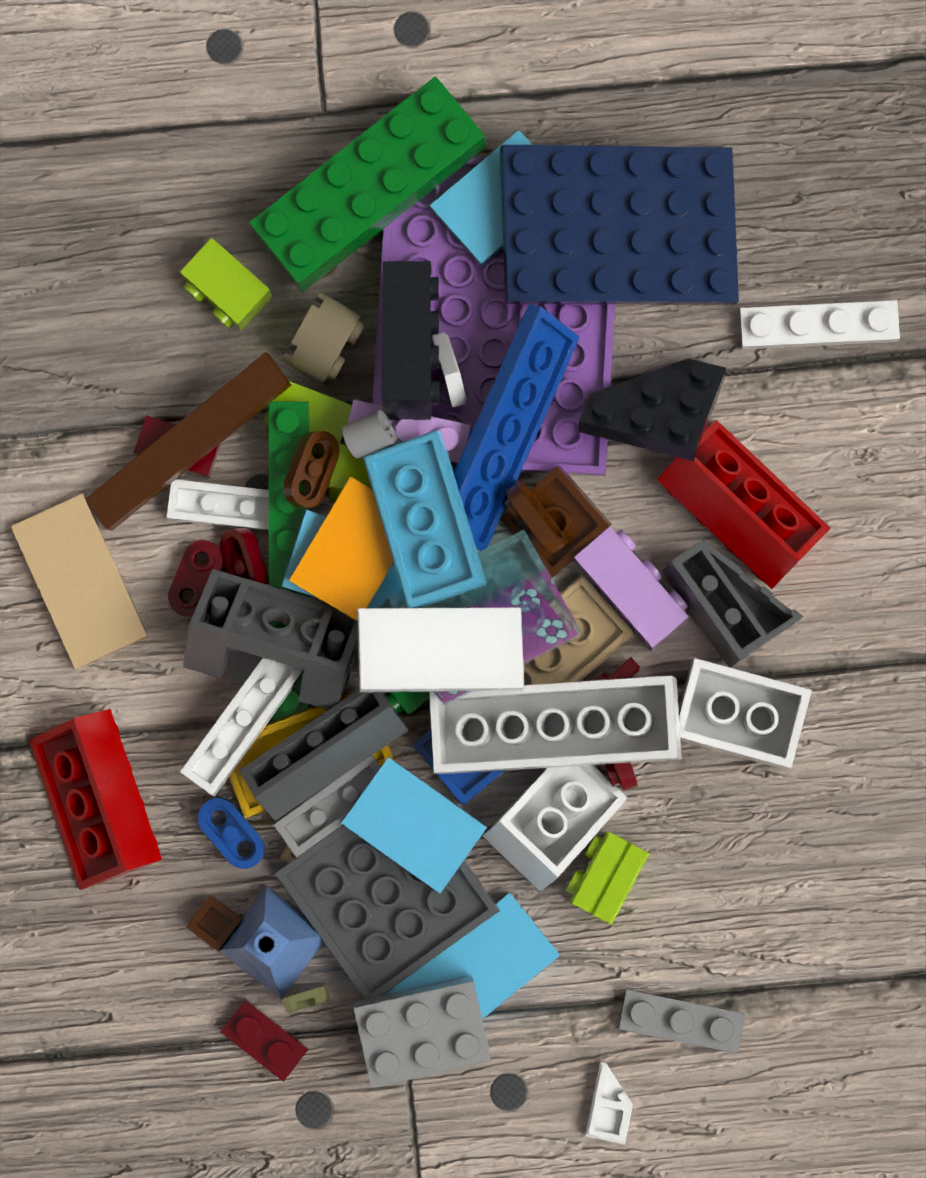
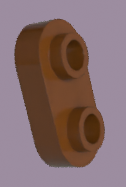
(311, 471)
(544, 530)

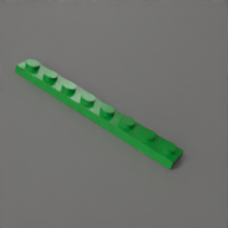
(286, 426)

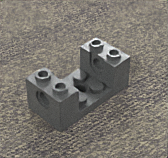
(238, 616)

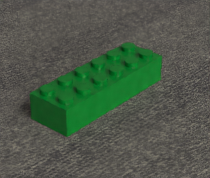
(368, 184)

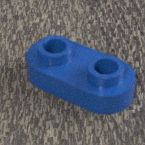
(231, 834)

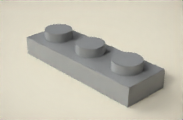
(326, 809)
(681, 1021)

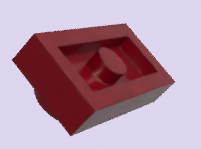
(264, 1040)

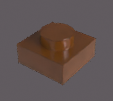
(214, 922)

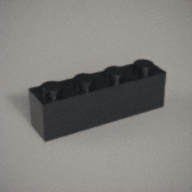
(407, 340)

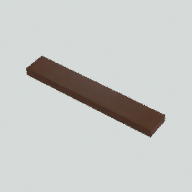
(188, 441)

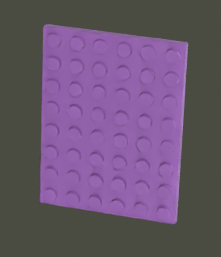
(482, 330)

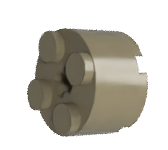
(323, 338)

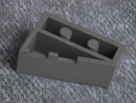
(727, 603)

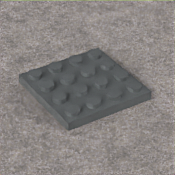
(379, 914)

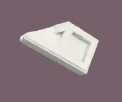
(450, 370)
(609, 1108)

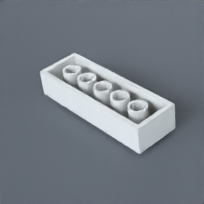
(557, 726)

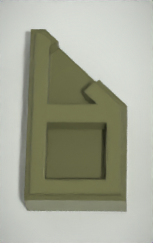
(306, 999)

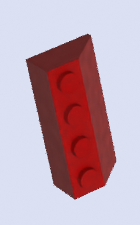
(744, 505)
(95, 799)

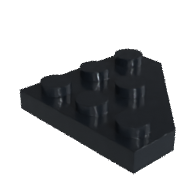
(657, 409)

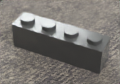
(322, 751)

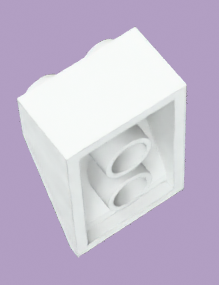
(554, 821)

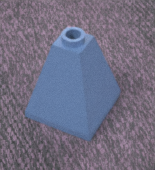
(293, 942)

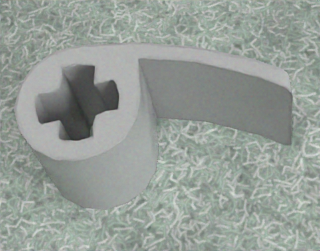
(369, 434)

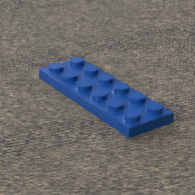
(512, 418)

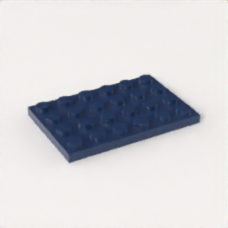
(618, 225)

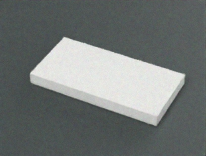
(440, 649)

